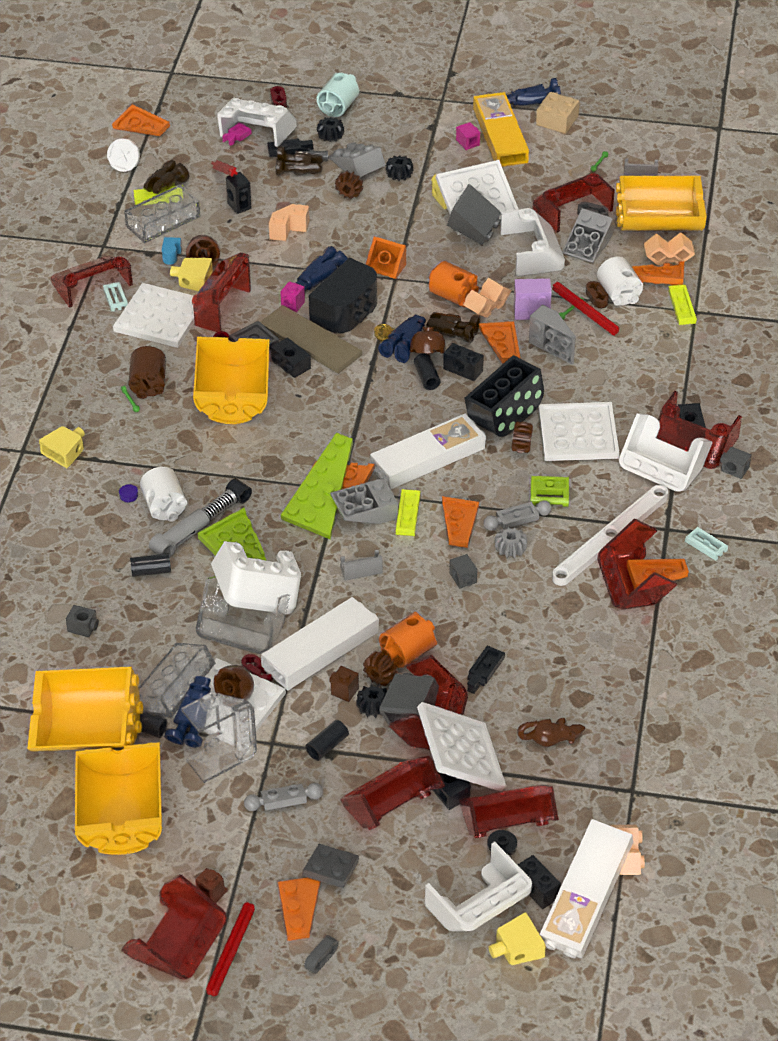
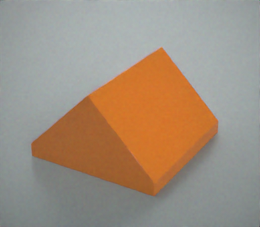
(386, 257)

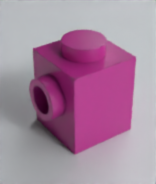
(468, 136)
(293, 296)

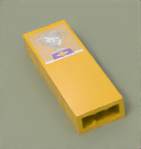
(501, 129)

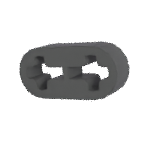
(593, 207)
(321, 954)

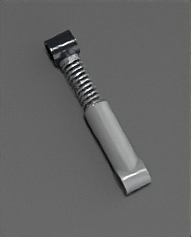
(165, 543)

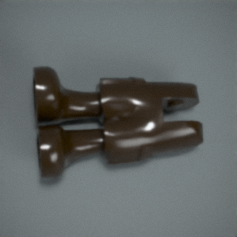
(303, 162)
(166, 177)
(453, 326)

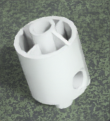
(620, 281)
(163, 493)

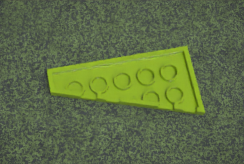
(312, 503)
(233, 529)

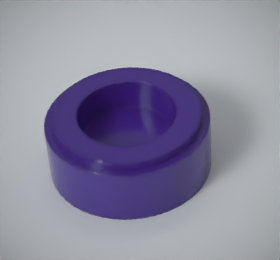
(128, 493)

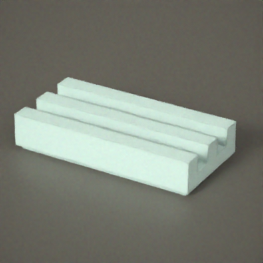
(117, 304)
(704, 545)

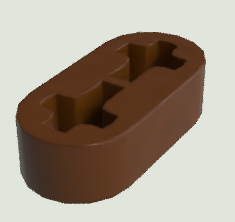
(594, 291)

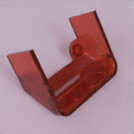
(548, 202)
(229, 274)
(682, 432)
(613, 560)
(450, 696)
(392, 789)
(509, 808)

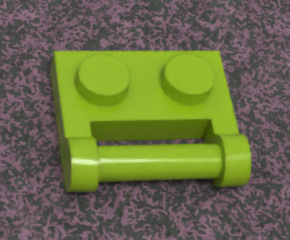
(550, 486)

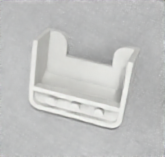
(259, 114)
(660, 460)
(256, 582)
(506, 887)

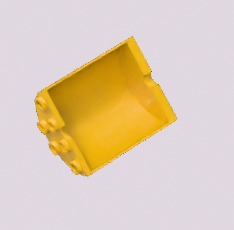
(660, 203)
(231, 378)
(85, 709)
(118, 798)

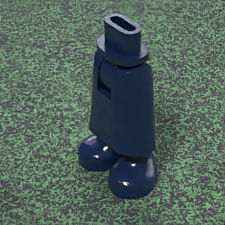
(533, 94)
(321, 268)
(400, 339)
(197, 690)

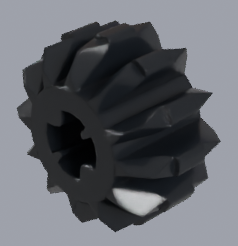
(330, 129)
(399, 168)
(370, 700)

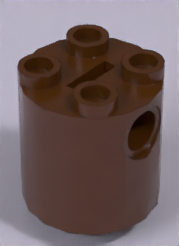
(147, 372)

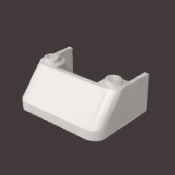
(545, 253)

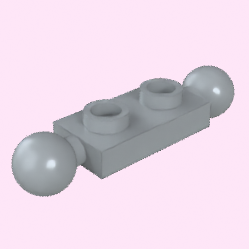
(517, 515)
(283, 796)

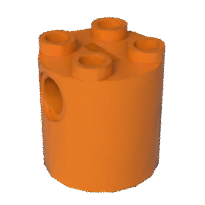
(452, 282)
(408, 639)

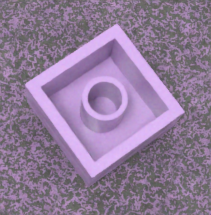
(529, 296)

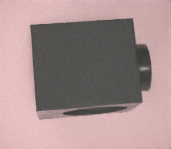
(735, 462)
(463, 571)
(81, 621)

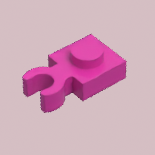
(235, 133)

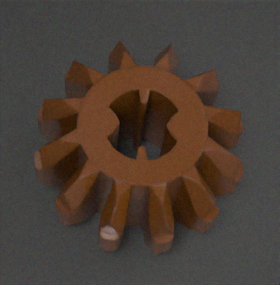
(349, 184)
(522, 437)
(380, 668)

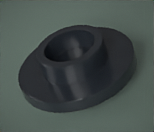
(505, 839)

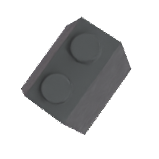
(474, 216)
(406, 694)

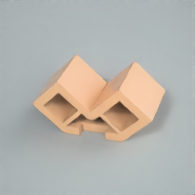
(290, 218)
(676, 250)
(490, 297)
(634, 860)

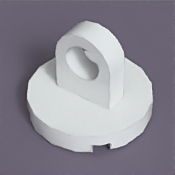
(123, 154)

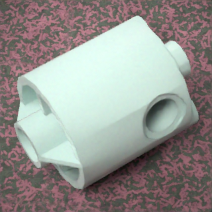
(338, 94)

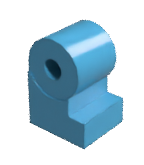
(170, 248)

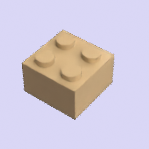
(557, 112)

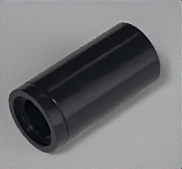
(427, 371)
(150, 565)
(153, 724)
(327, 740)

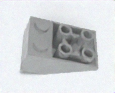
(358, 158)
(589, 236)
(552, 334)
(367, 502)

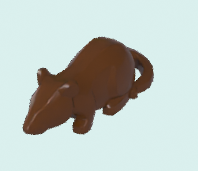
(550, 733)

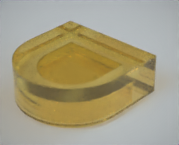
(382, 331)

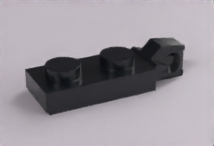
(290, 146)
(484, 668)

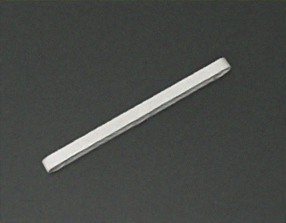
(589, 551)

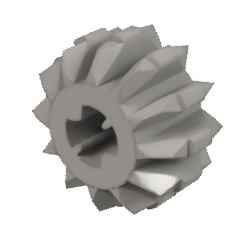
(510, 542)

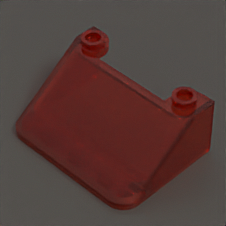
(68, 279)
(182, 933)

